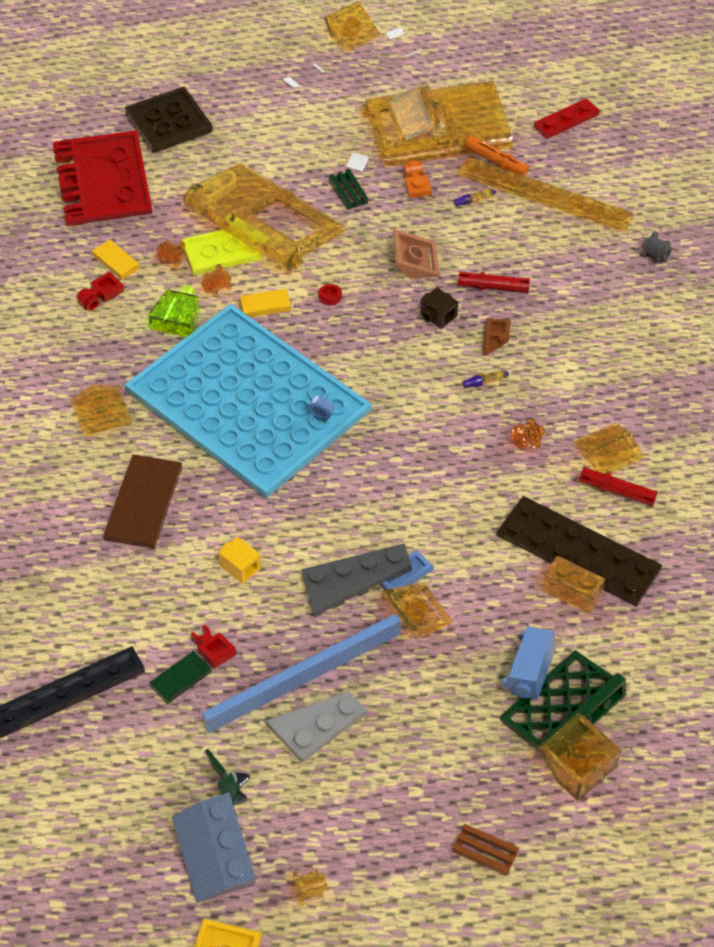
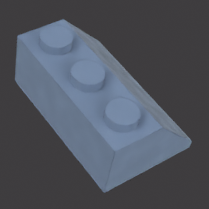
(213, 848)

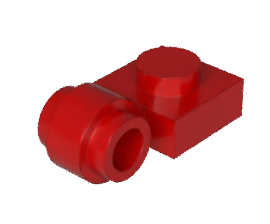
(104, 287)

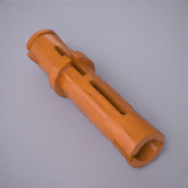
(494, 155)

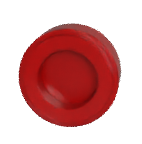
(330, 294)

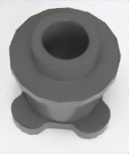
(656, 247)

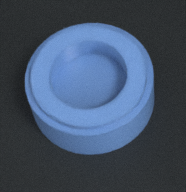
(321, 407)

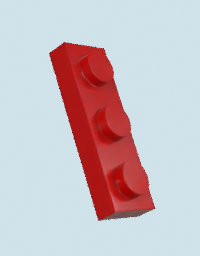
(566, 118)

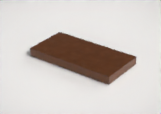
(143, 501)

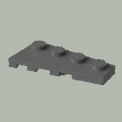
(339, 580)

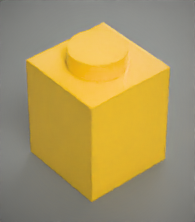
(239, 559)

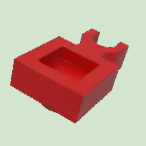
(214, 648)

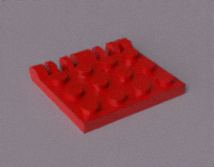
(105, 177)

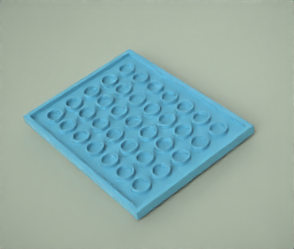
(247, 399)

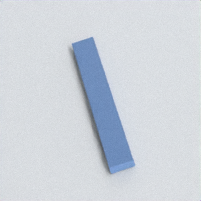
(301, 673)

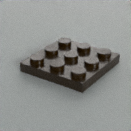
(168, 119)

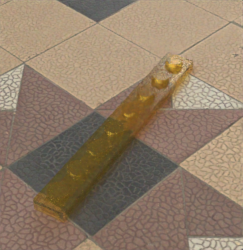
(546, 194)

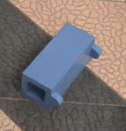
(531, 663)

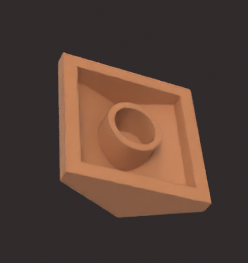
(413, 255)

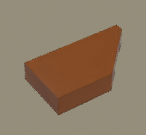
(496, 334)

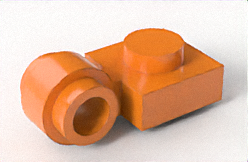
(415, 180)

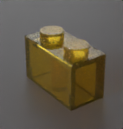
(573, 584)

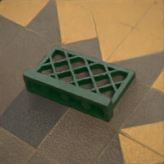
(593, 709)

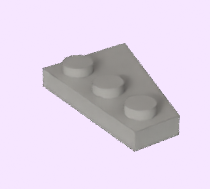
(317, 724)

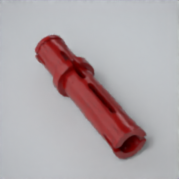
(497, 282)
(618, 486)

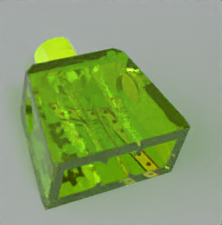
(176, 312)

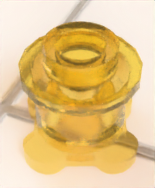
(309, 885)

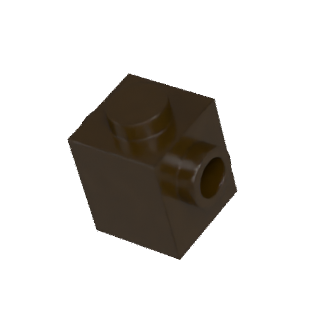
(438, 308)

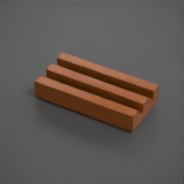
(491, 840)

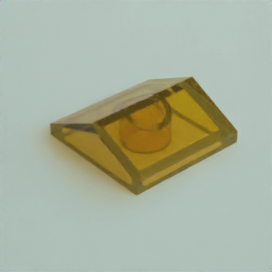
(351, 27)
(100, 409)
(609, 448)
(415, 610)

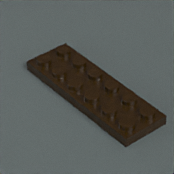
(554, 535)

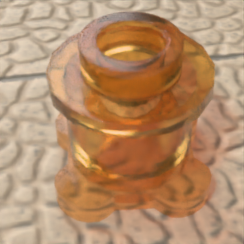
(171, 253)
(216, 280)
(528, 434)

